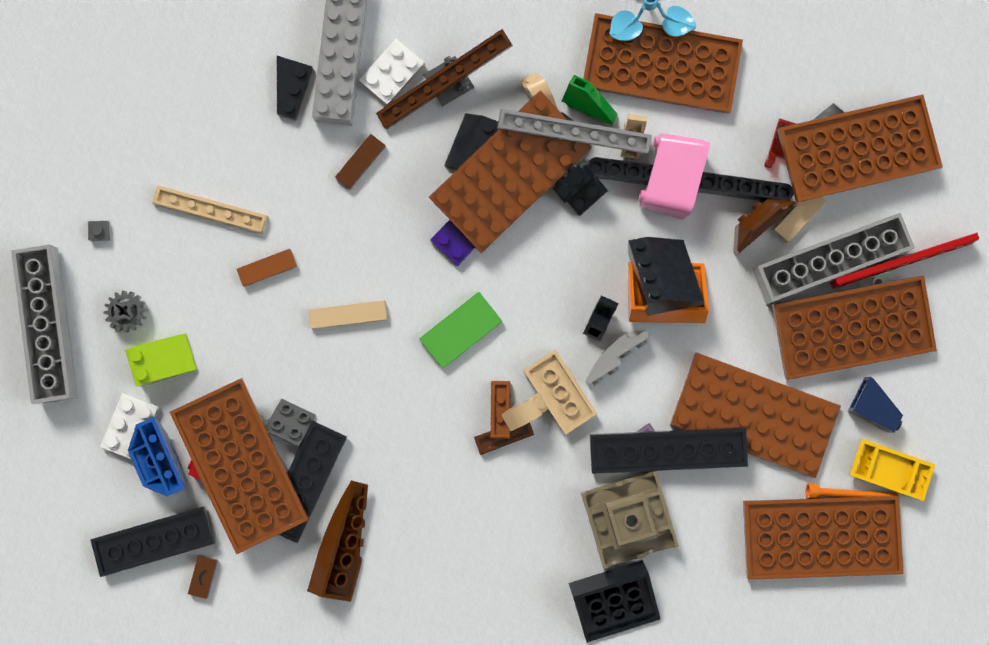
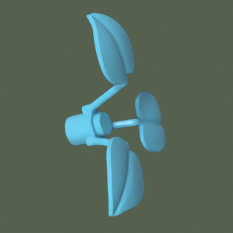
(676, 22)

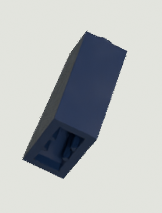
(875, 406)

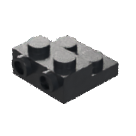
(580, 188)

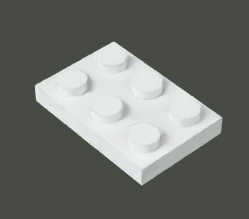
(391, 72)
(122, 425)

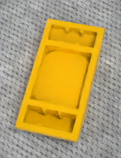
(892, 470)

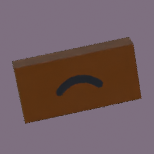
(202, 576)

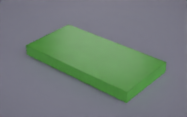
(460, 330)

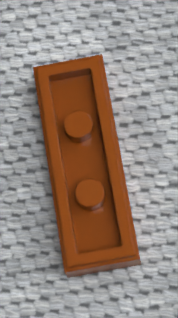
(266, 267)
(499, 404)

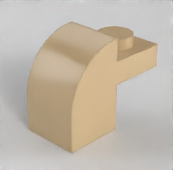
(535, 83)
(634, 123)
(524, 412)

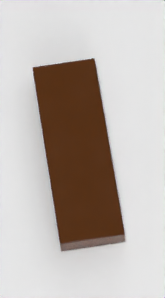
(360, 161)
(487, 445)

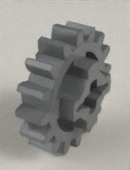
(119, 316)

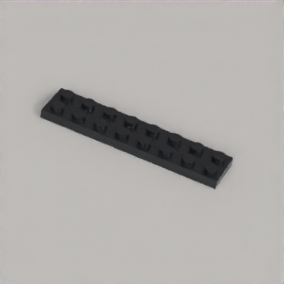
(668, 450)

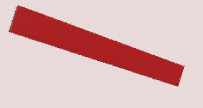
(903, 261)

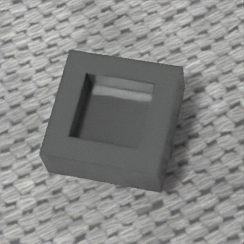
(98, 231)

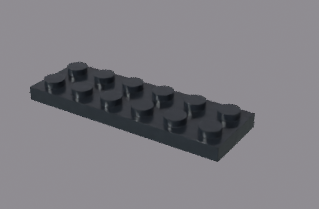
(312, 469)
(152, 541)

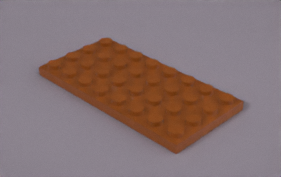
(681, 70)
(859, 148)
(505, 178)
(854, 327)
(778, 419)
(239, 465)
(822, 537)

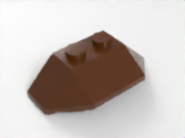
(758, 221)

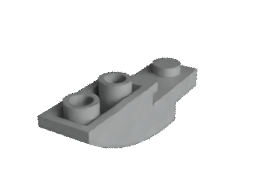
(608, 360)

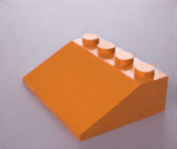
(694, 314)

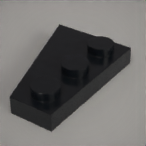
(291, 86)

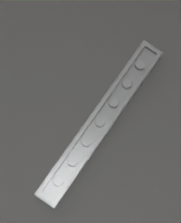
(574, 131)

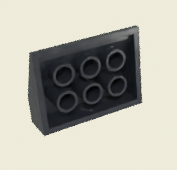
(664, 274)
(614, 601)

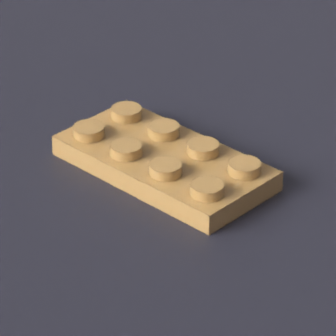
(560, 392)

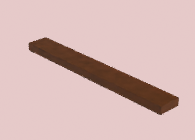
(444, 79)

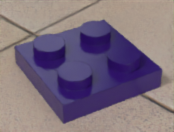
(452, 243)

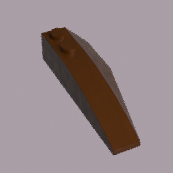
(339, 552)

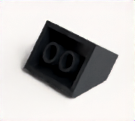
(470, 137)

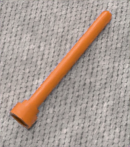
(813, 491)

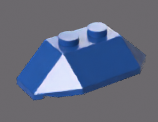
(155, 458)

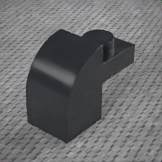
(600, 318)

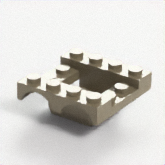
(627, 497)

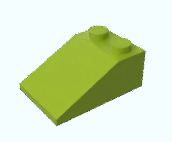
(160, 360)

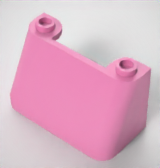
(675, 175)

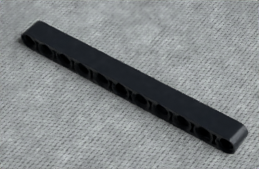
(716, 179)

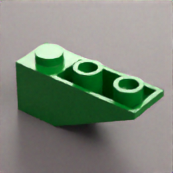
(586, 98)

